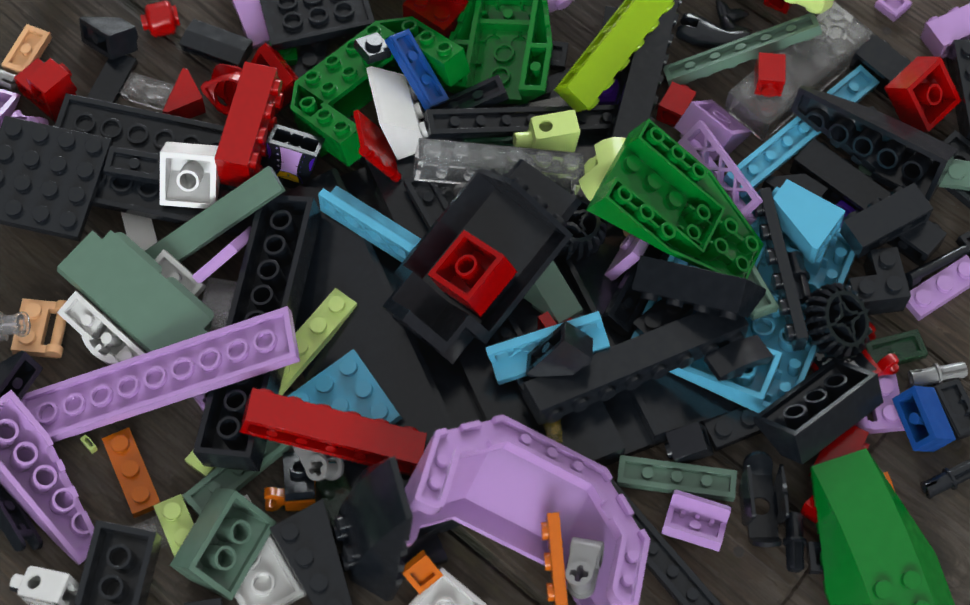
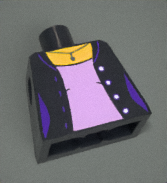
(293, 154)

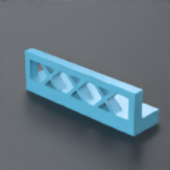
(367, 223)
(510, 356)

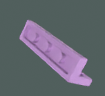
(702, 154)

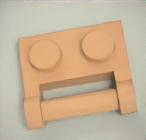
(39, 314)

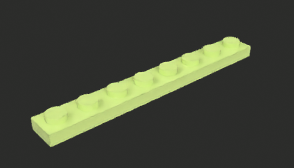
(310, 340)

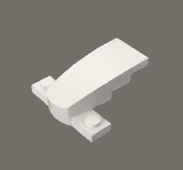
(101, 334)

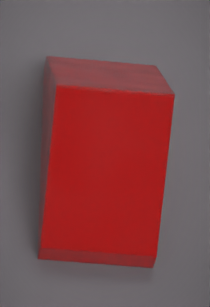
(185, 98)

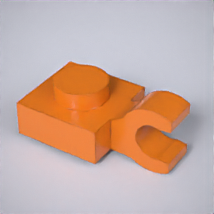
(275, 499)

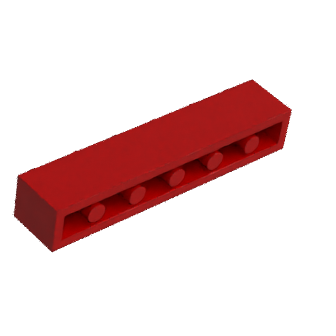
(331, 431)

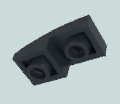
(735, 357)

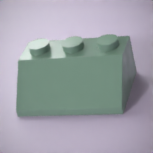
(223, 543)

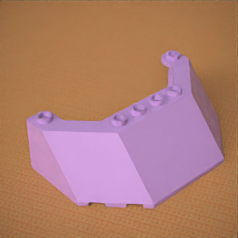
(506, 481)

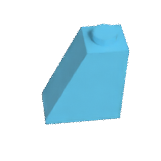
(806, 218)

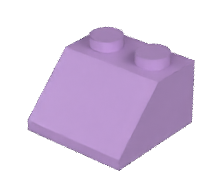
(722, 124)

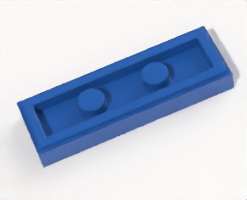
(416, 69)

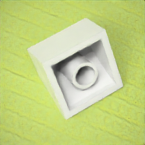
(188, 175)

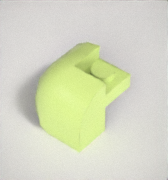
(598, 166)

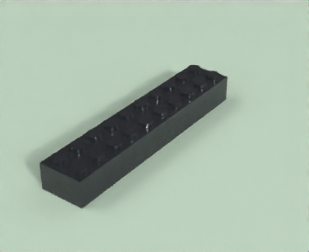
(268, 280)

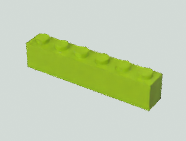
(610, 52)

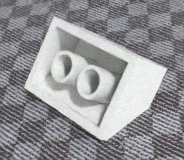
(397, 111)

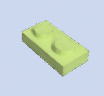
(174, 521)

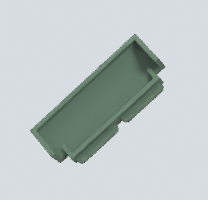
(134, 292)

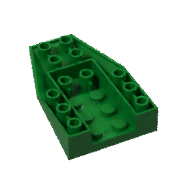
(675, 204)

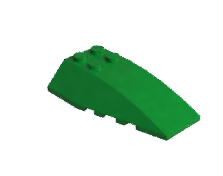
(509, 41)
(870, 540)

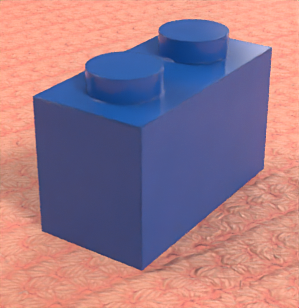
(923, 419)

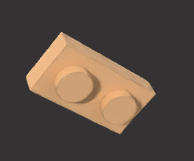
(26, 49)

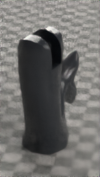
(705, 34)

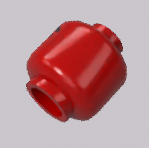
(160, 19)

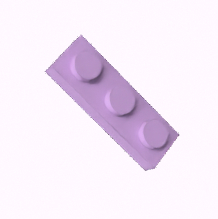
(940, 288)

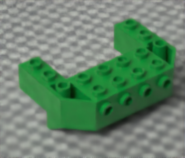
(341, 85)

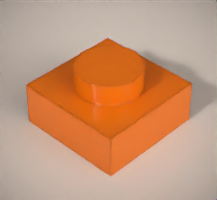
(421, 572)

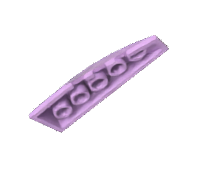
(39, 480)

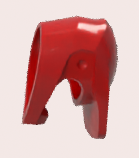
(223, 84)

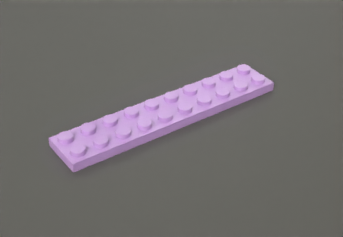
(166, 375)

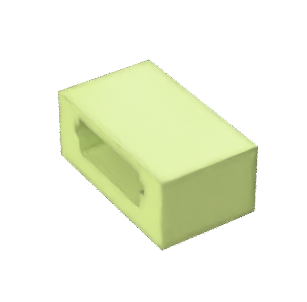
(88, 444)

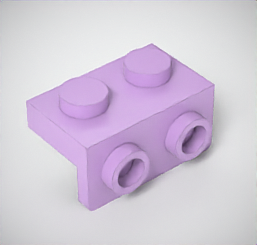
(696, 520)

